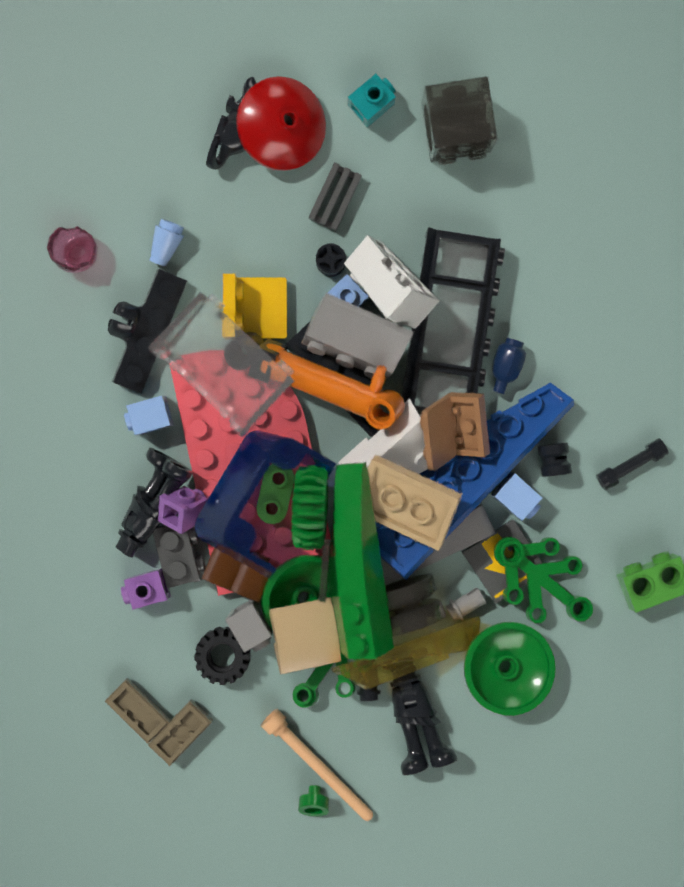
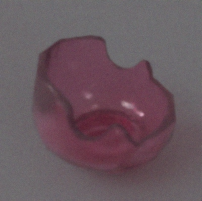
(72, 249)

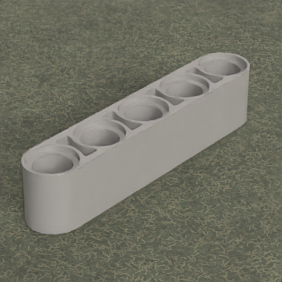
(471, 530)

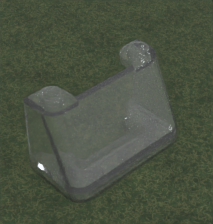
(223, 363)

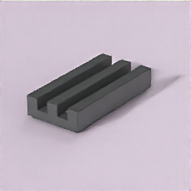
(346, 173)

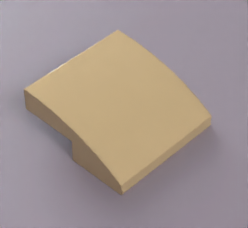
(305, 636)

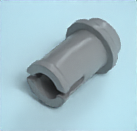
(465, 604)

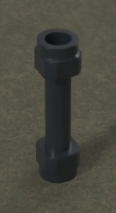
(654, 451)

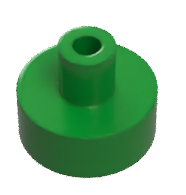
(313, 803)

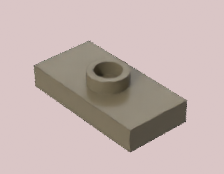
(137, 710)
(180, 732)

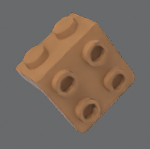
(454, 428)

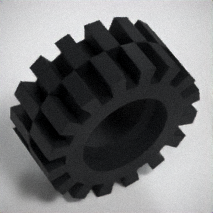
(209, 668)

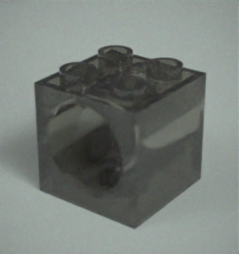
(459, 120)

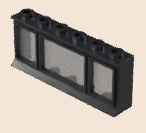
(452, 338)

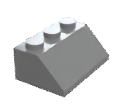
(355, 336)

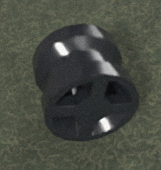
(330, 254)

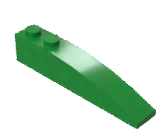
(356, 568)

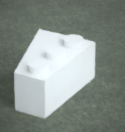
(390, 283)
(399, 443)

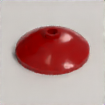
(263, 126)

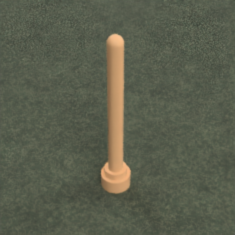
(276, 725)

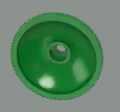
(291, 579)
(529, 670)

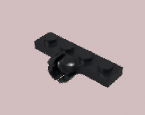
(143, 328)

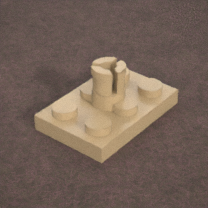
(411, 502)

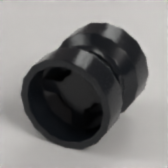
(554, 459)

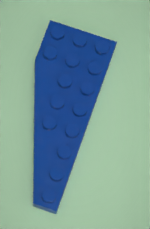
(510, 438)

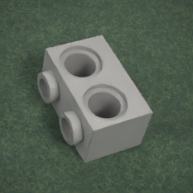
(249, 626)

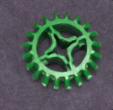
(310, 507)

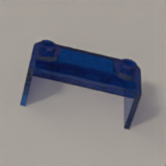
(219, 518)

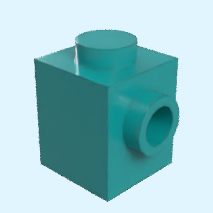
(372, 99)

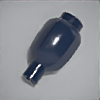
(507, 363)

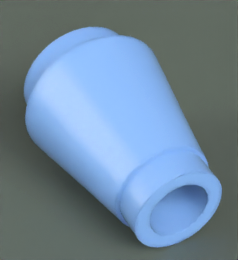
(165, 241)

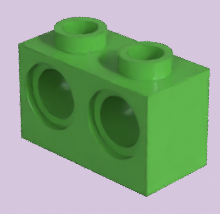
(655, 590)

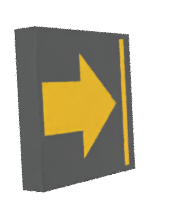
(486, 567)

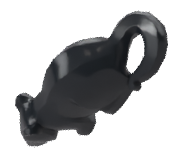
(226, 132)

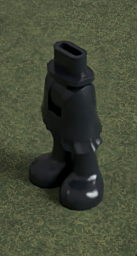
(143, 511)
(413, 708)

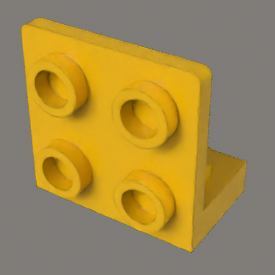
(257, 304)

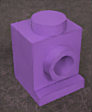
(186, 504)
(153, 581)

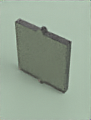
(325, 570)

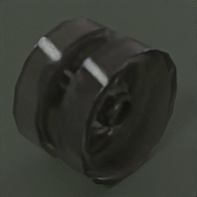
(408, 604)

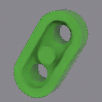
(275, 493)

